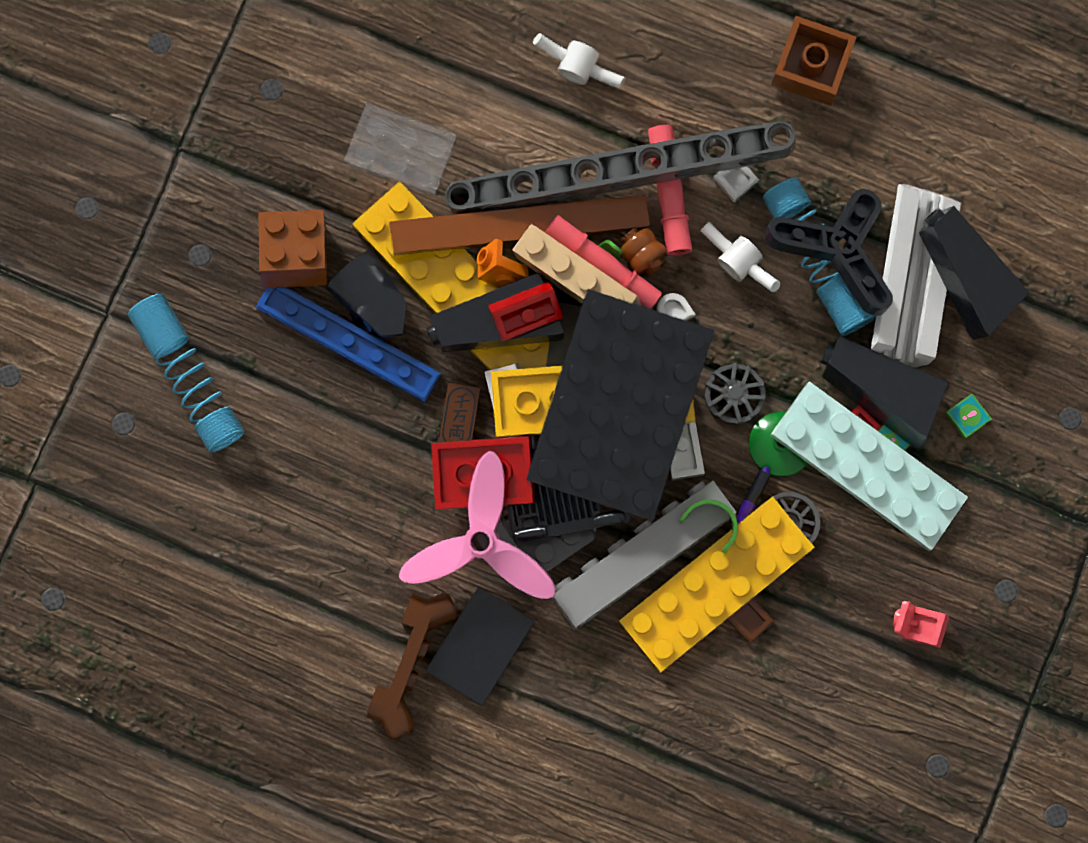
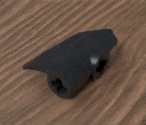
(370, 295)

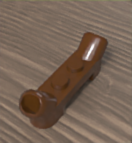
(388, 704)

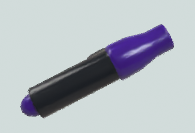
(754, 499)

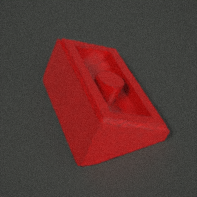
(525, 311)

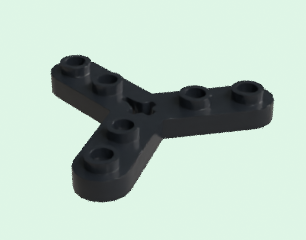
(822, 243)

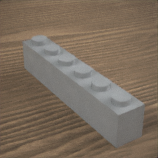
(641, 556)

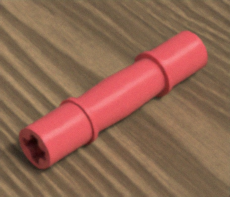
(671, 202)
(601, 259)

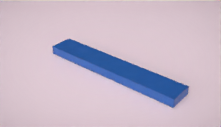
(349, 341)

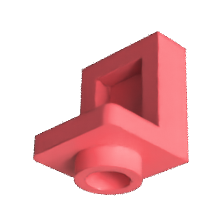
(920, 625)

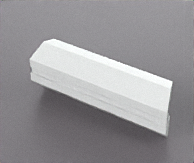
(913, 321)

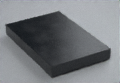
(480, 646)

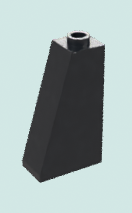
(971, 272)
(472, 326)
(885, 388)

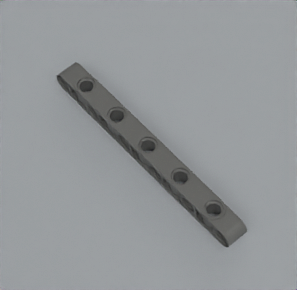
(622, 169)

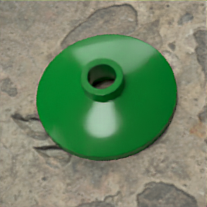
(766, 451)

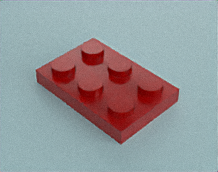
(456, 463)

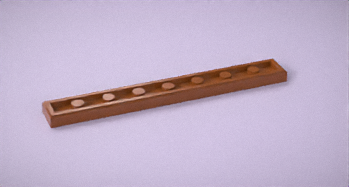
(510, 224)

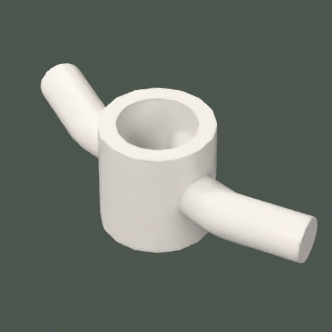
(578, 62)
(740, 258)

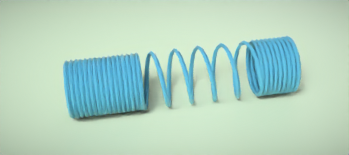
(788, 200)
(164, 335)

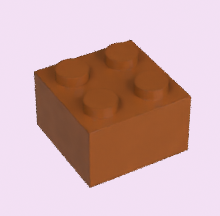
(813, 60)
(292, 249)

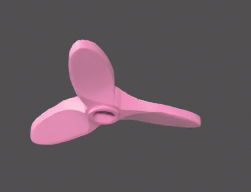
(485, 511)

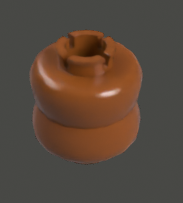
(643, 251)

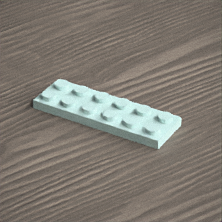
(869, 466)

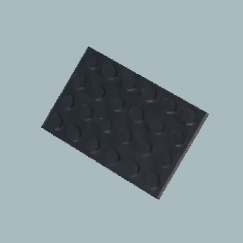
(620, 404)

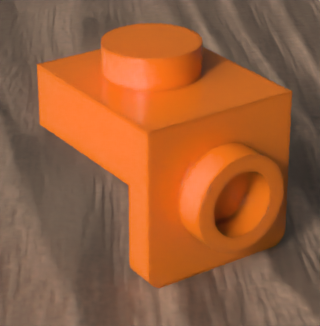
(497, 269)

